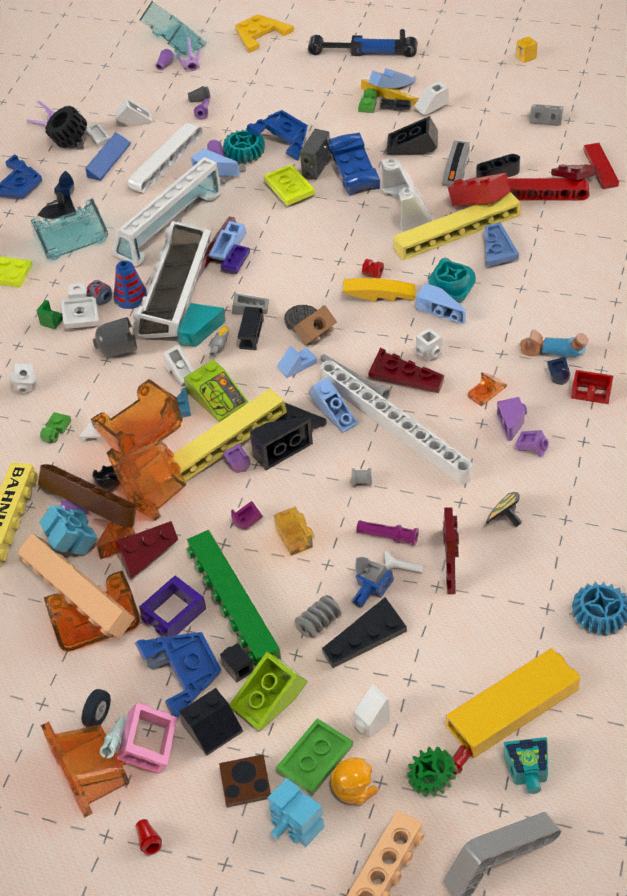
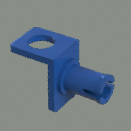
(368, 588)

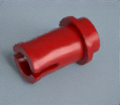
(460, 758)

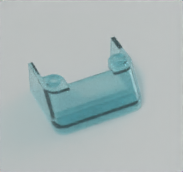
(171, 29)

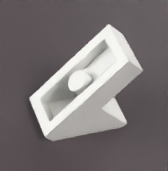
(177, 363)

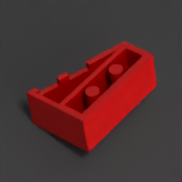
(478, 190)

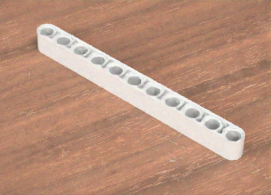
(398, 423)

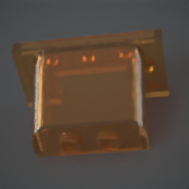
(148, 476)
(83, 766)

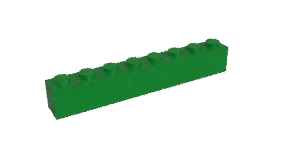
(232, 597)

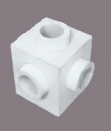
(428, 344)
(23, 377)

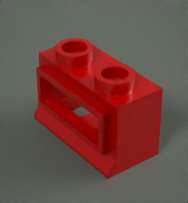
(592, 381)

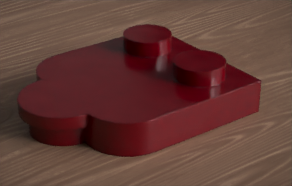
(573, 171)

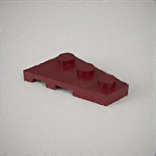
(144, 547)

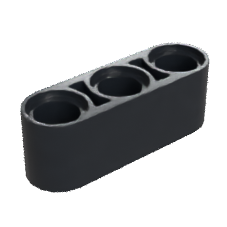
(506, 164)

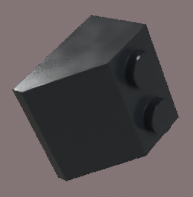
(210, 721)

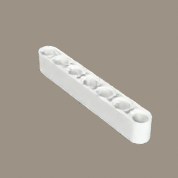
(165, 157)

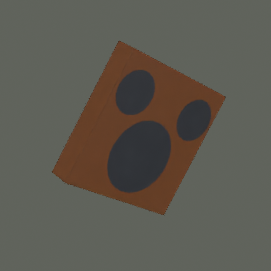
(245, 780)

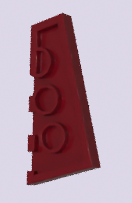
(398, 371)

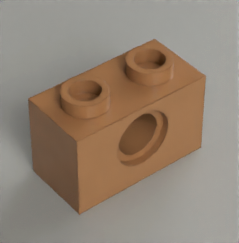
(306, 329)

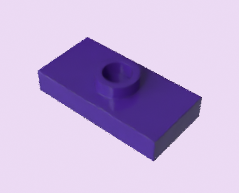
(235, 259)

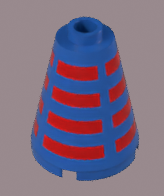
(128, 286)

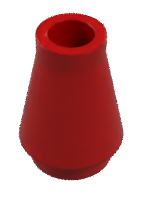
(148, 838)

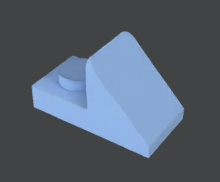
(295, 361)

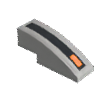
(456, 162)

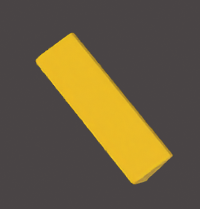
(388, 93)

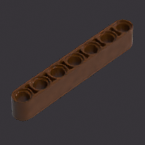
(87, 495)

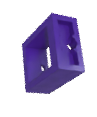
(175, 586)

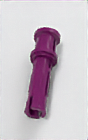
(396, 533)

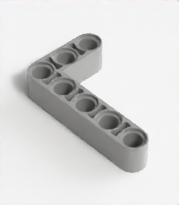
(496, 848)

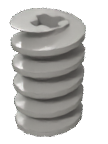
(318, 615)

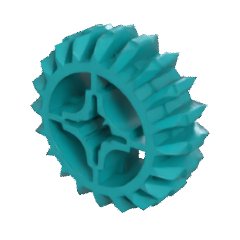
(243, 146)

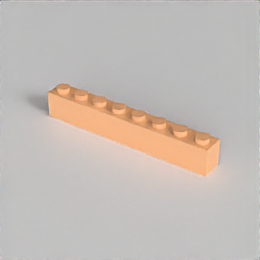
(76, 586)

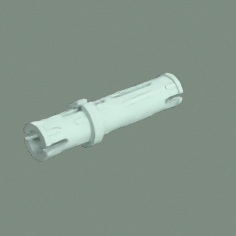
(113, 739)

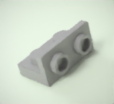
(546, 114)

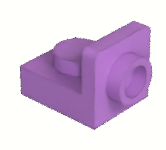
(533, 441)

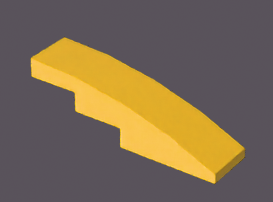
(376, 287)

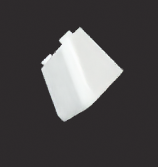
(400, 185)

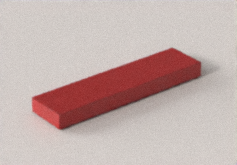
(602, 165)

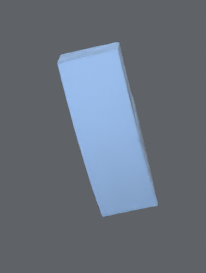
(390, 79)
(227, 238)

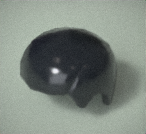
(106, 478)

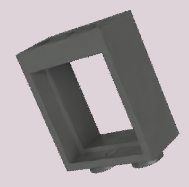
(314, 154)

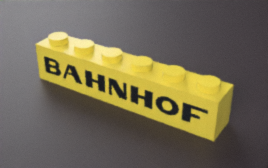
(13, 497)

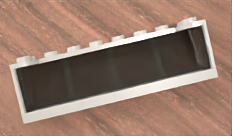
(172, 283)

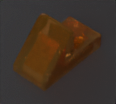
(486, 389)

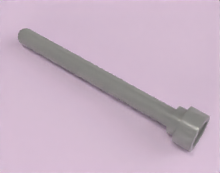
(381, 390)

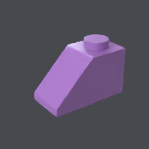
(511, 416)

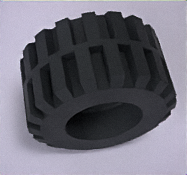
(66, 126)

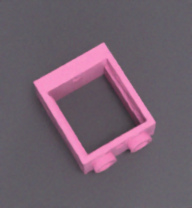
(140, 756)

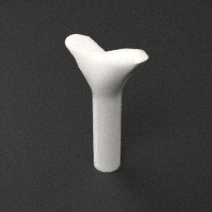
(391, 562)

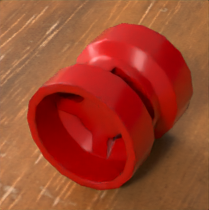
(372, 268)

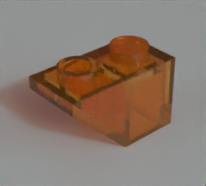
(106, 544)

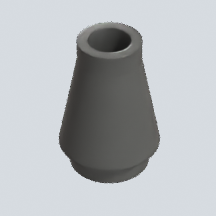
(199, 94)

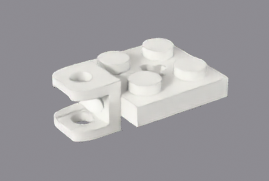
(79, 302)

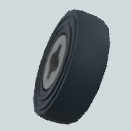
(96, 708)

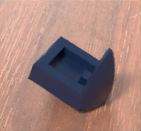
(65, 184)
(559, 370)

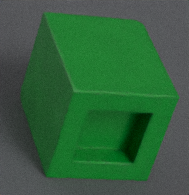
(48, 317)

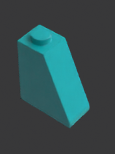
(199, 323)

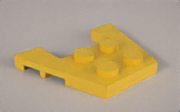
(258, 26)

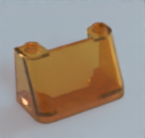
(143, 422)
(74, 629)

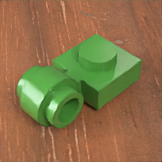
(368, 103)
(56, 424)

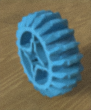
(602, 603)

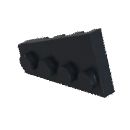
(367, 632)

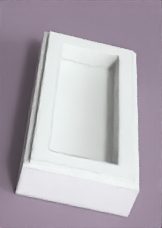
(97, 134)

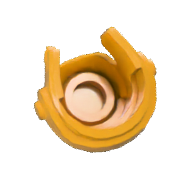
(350, 781)

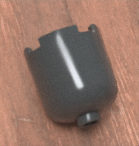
(115, 338)

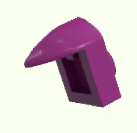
(246, 516)

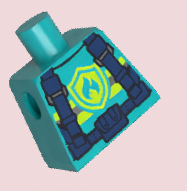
(527, 762)

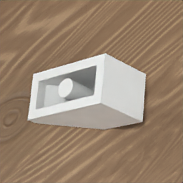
(132, 114)
(372, 712)

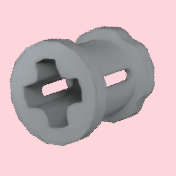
(361, 477)

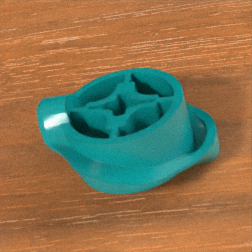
(453, 278)

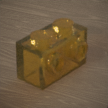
(293, 530)

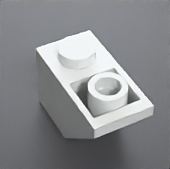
(433, 98)

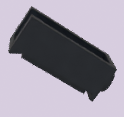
(250, 328)

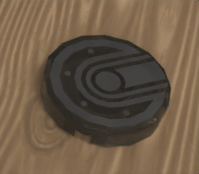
(297, 314)

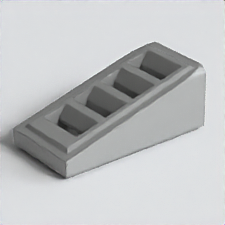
(241, 301)

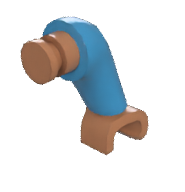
(565, 347)

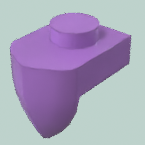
(237, 458)

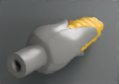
(218, 342)

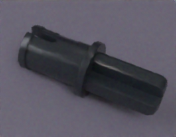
(395, 104)

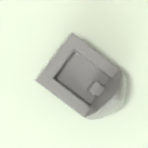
(370, 569)

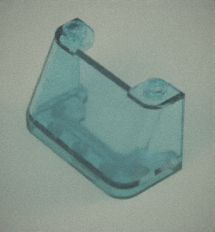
(70, 231)

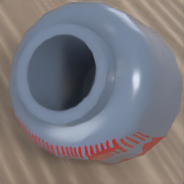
(100, 291)

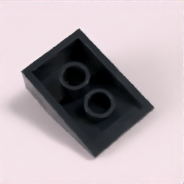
(414, 138)
(280, 440)

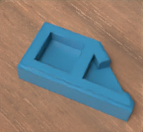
(183, 403)

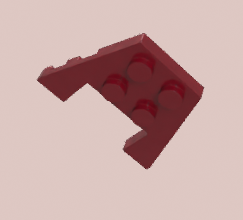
(451, 543)

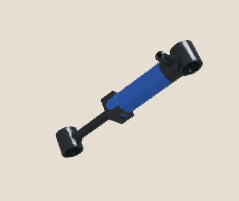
(374, 46)

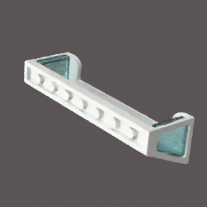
(197, 182)

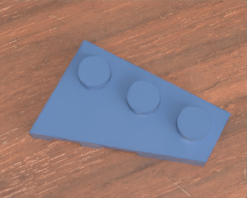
(498, 245)

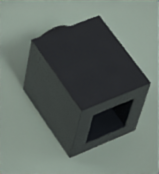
(236, 662)

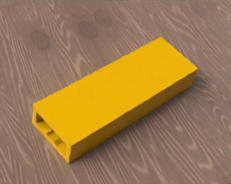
(512, 702)

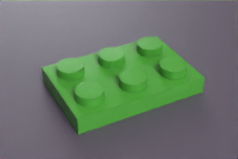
(314, 756)

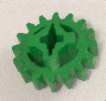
(431, 771)

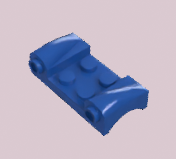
(353, 163)

